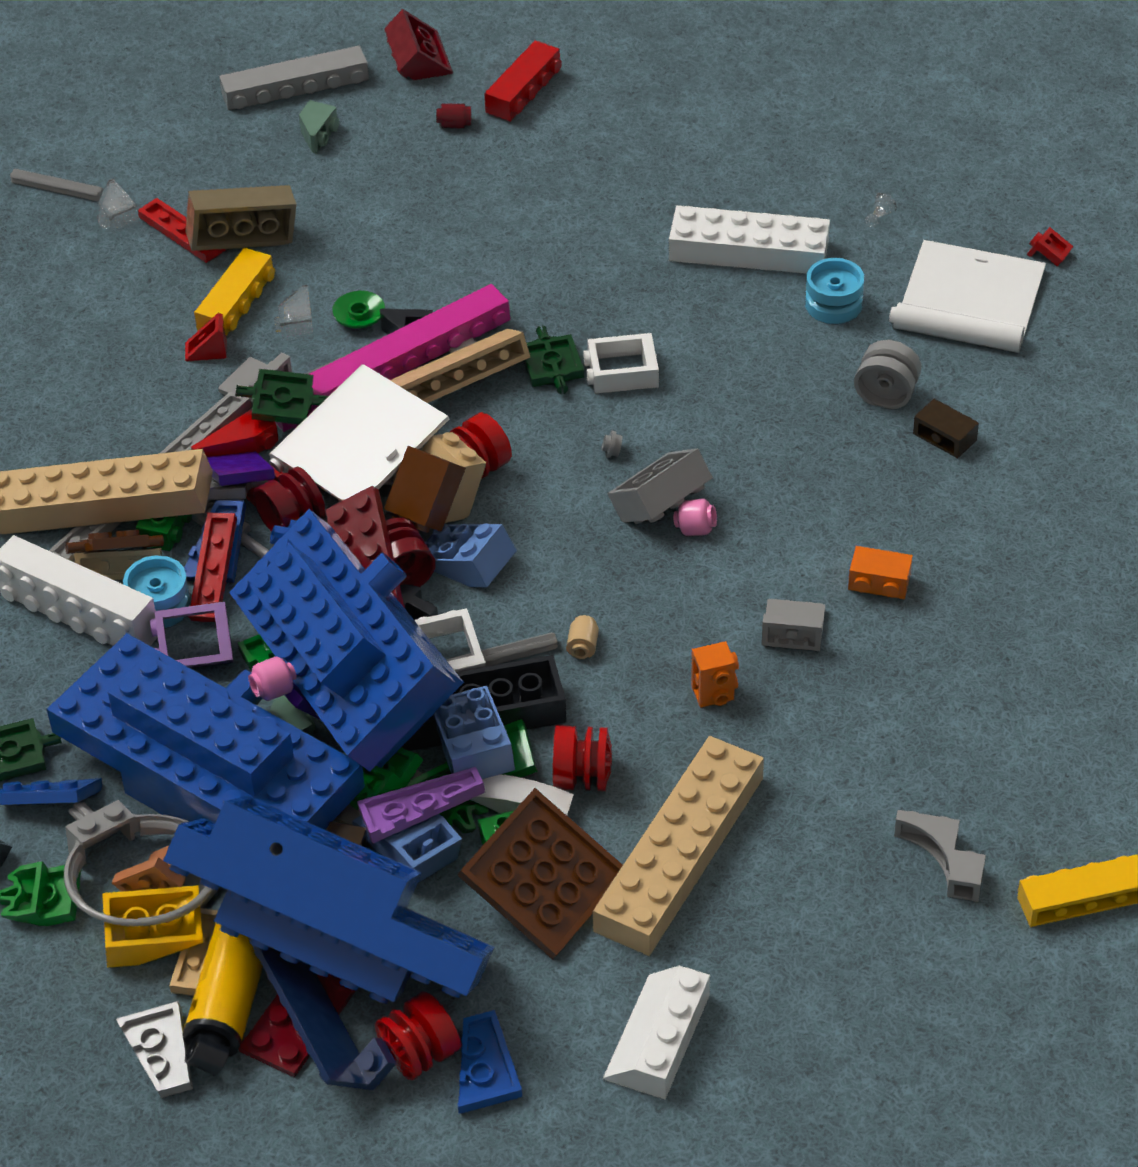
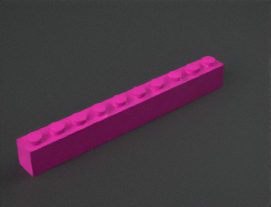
(417, 341)

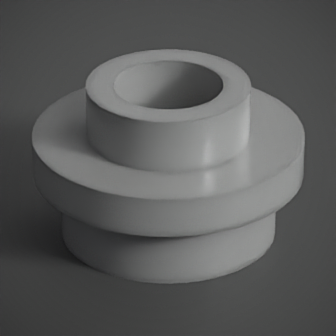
(612, 444)

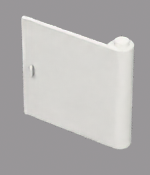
(969, 296)
(358, 434)

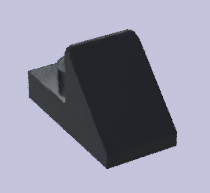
(398, 318)

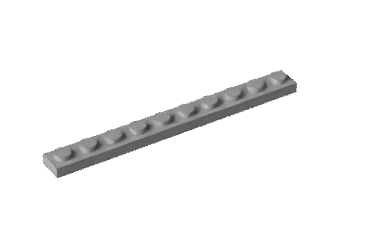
(218, 416)

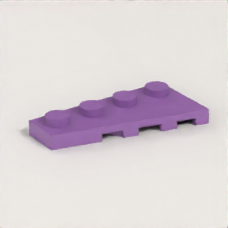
(413, 804)

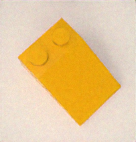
(146, 943)

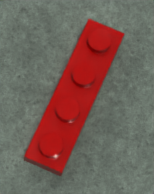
(172, 225)
(213, 562)

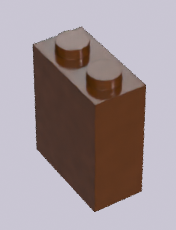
(424, 489)

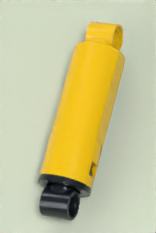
(221, 1002)

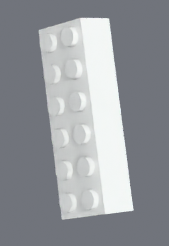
(747, 239)
(73, 594)

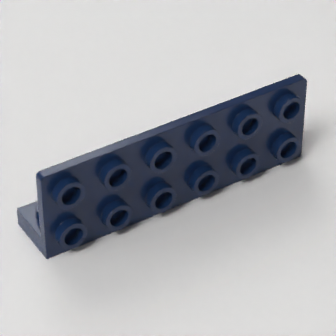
(322, 1028)

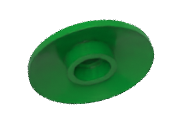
(358, 309)

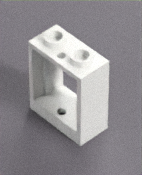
(623, 378)
(450, 623)

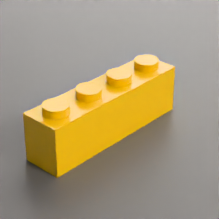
(236, 289)
(1079, 890)

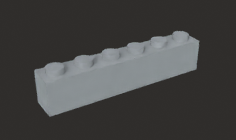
(294, 77)

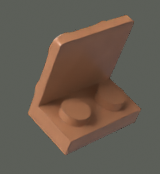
(149, 874)

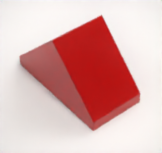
(208, 341)

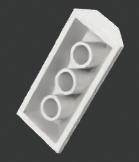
(659, 1030)

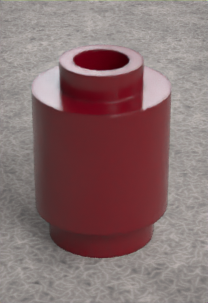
(454, 115)

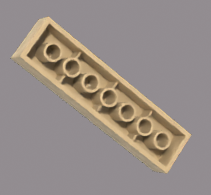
(104, 491)
(678, 845)

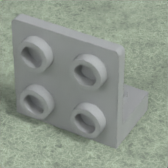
(248, 372)
(793, 624)

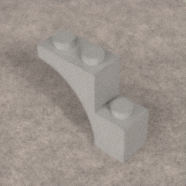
(939, 838)

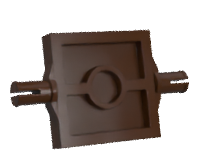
(105, 541)

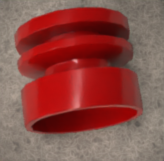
(487, 439)
(581, 758)
(418, 1035)

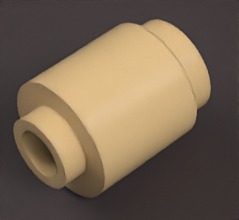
(582, 637)

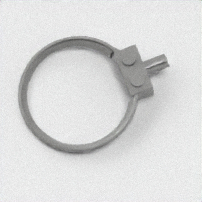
(98, 825)

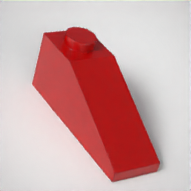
(240, 437)

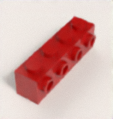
(522, 80)

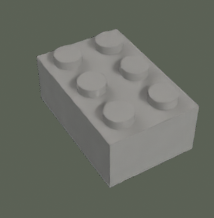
(660, 486)

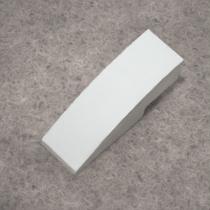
(507, 792)

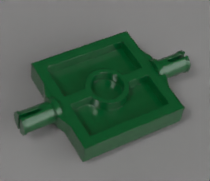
(553, 360)
(281, 396)
(23, 749)

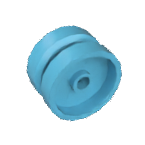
(834, 290)
(163, 581)

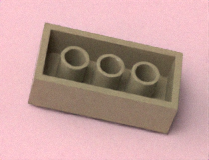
(240, 217)

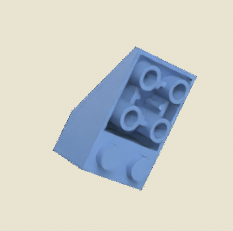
(471, 552)
(474, 734)
(423, 846)

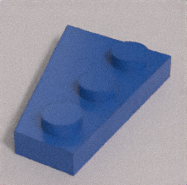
(220, 506)
(44, 792)
(486, 1065)

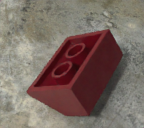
(416, 47)

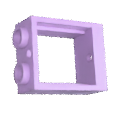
(222, 627)

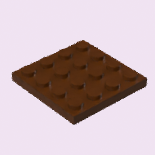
(542, 873)

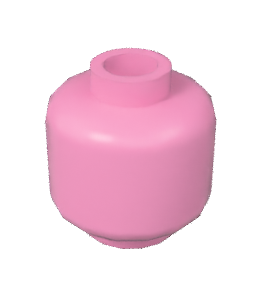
(695, 517)
(272, 678)

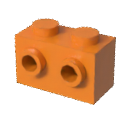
(880, 572)
(714, 674)

